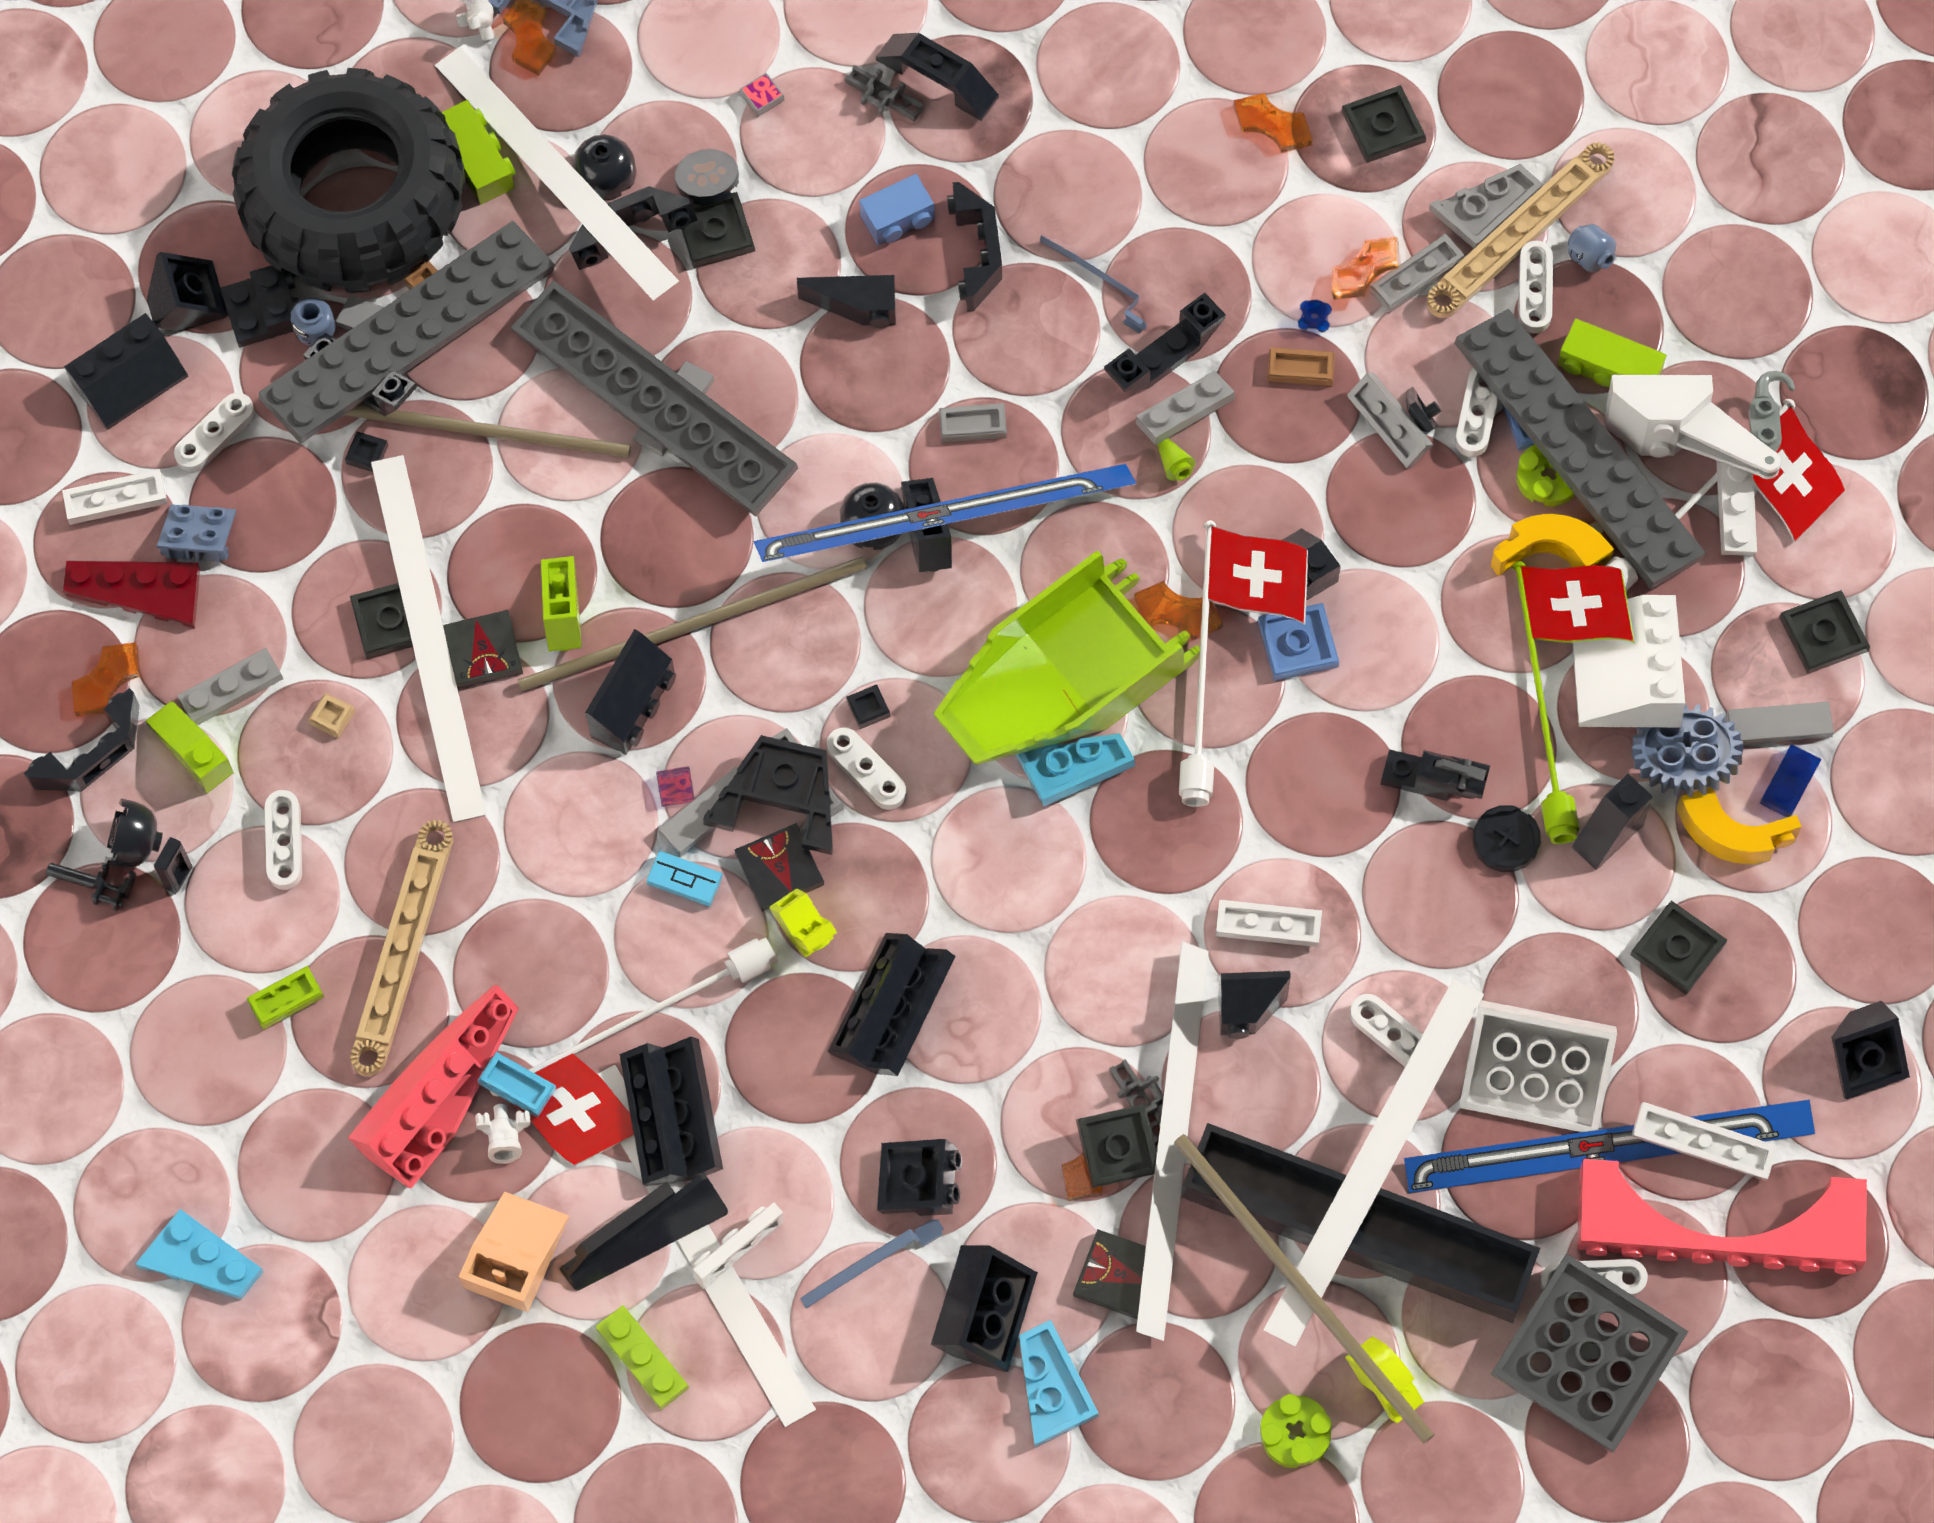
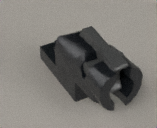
(1435, 775)

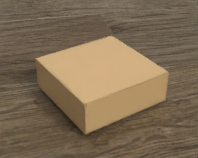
(331, 715)

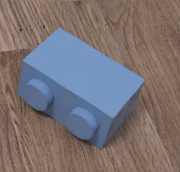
(897, 210)

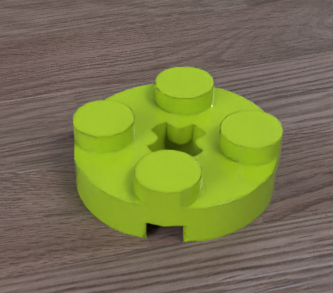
(1540, 488)
(1300, 1451)

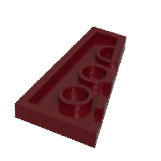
(150, 588)

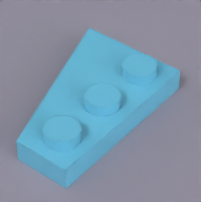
(1068, 768)
(199, 1256)
(1053, 1385)

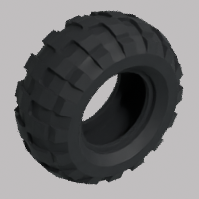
(336, 116)

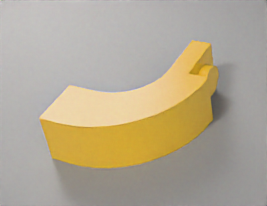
(1554, 535)
(1729, 839)

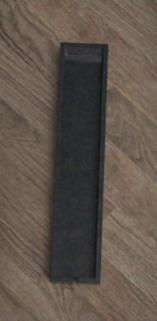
(1394, 1238)

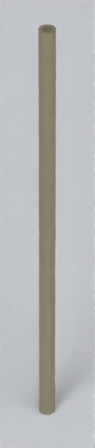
(494, 431)
(696, 622)
(1304, 1289)

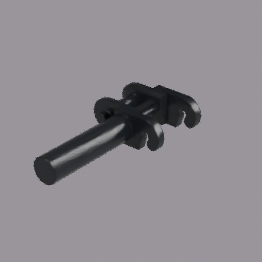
(94, 882)

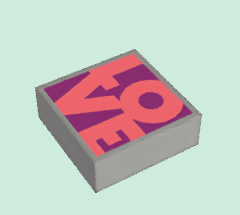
(762, 94)

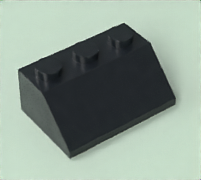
(126, 371)
(630, 694)
(984, 1307)

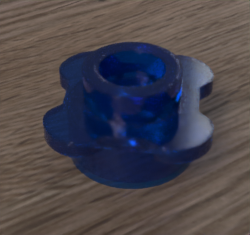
(1316, 307)

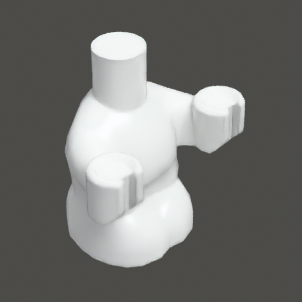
(478, 15)
(503, 1133)

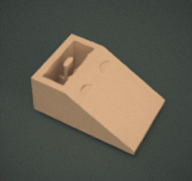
(513, 1251)

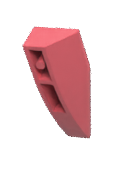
(434, 1092)

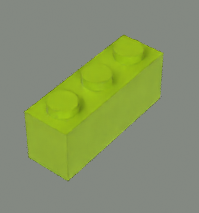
(483, 165)
(1603, 354)

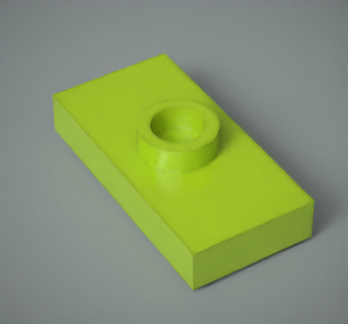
(285, 997)

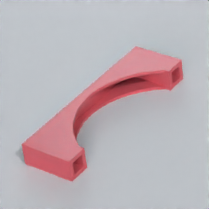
(1621, 1222)

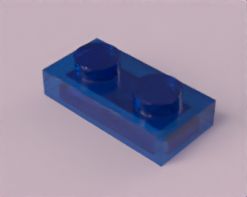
(1790, 781)

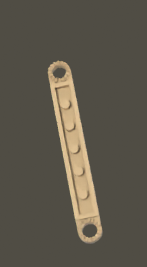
(1520, 228)
(401, 948)

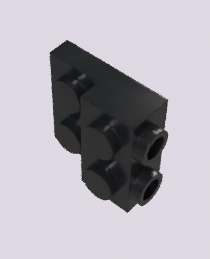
(260, 305)
(918, 1177)

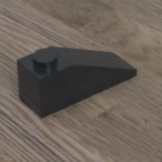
(857, 298)
(930, 545)

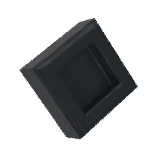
(365, 450)
(868, 706)

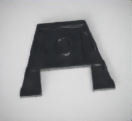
(785, 778)

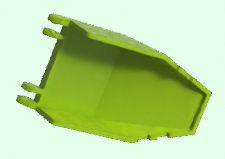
(1077, 640)

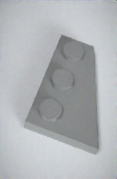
(1480, 210)

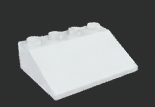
(1631, 681)
(1538, 1067)

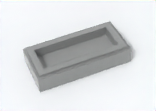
(972, 422)

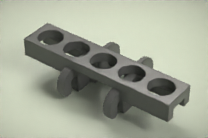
(871, 95)
(1137, 1084)

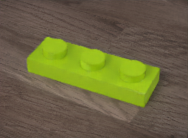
(642, 1357)

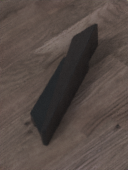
(643, 1229)

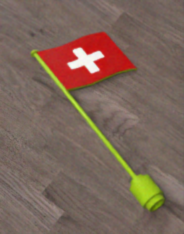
(1569, 608)

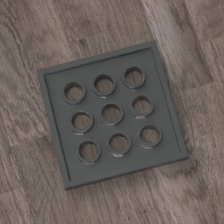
(1632, 1317)

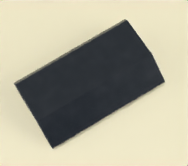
(891, 1004)
(671, 1112)

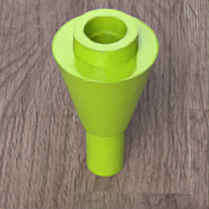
(1176, 462)

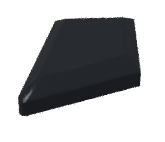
(1421, 413)

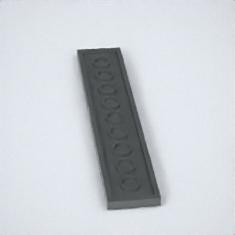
(406, 331)
(655, 398)
(1580, 449)

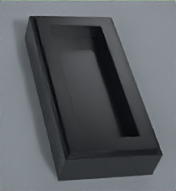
(173, 865)

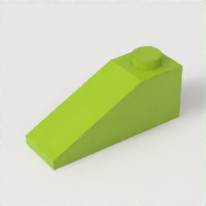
(560, 604)
(190, 746)

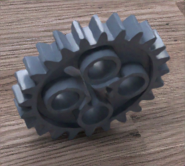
(1689, 756)

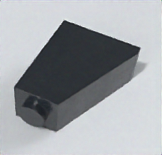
(1613, 821)

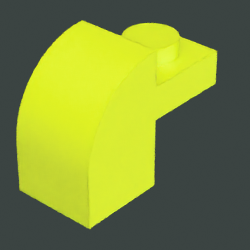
(802, 922)
(1394, 1370)

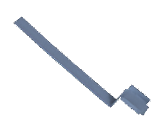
(1131, 320)
(924, 1234)

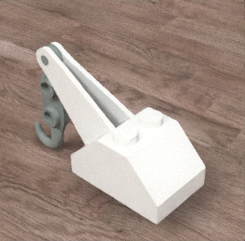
(1676, 412)

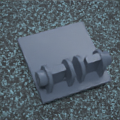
(196, 530)

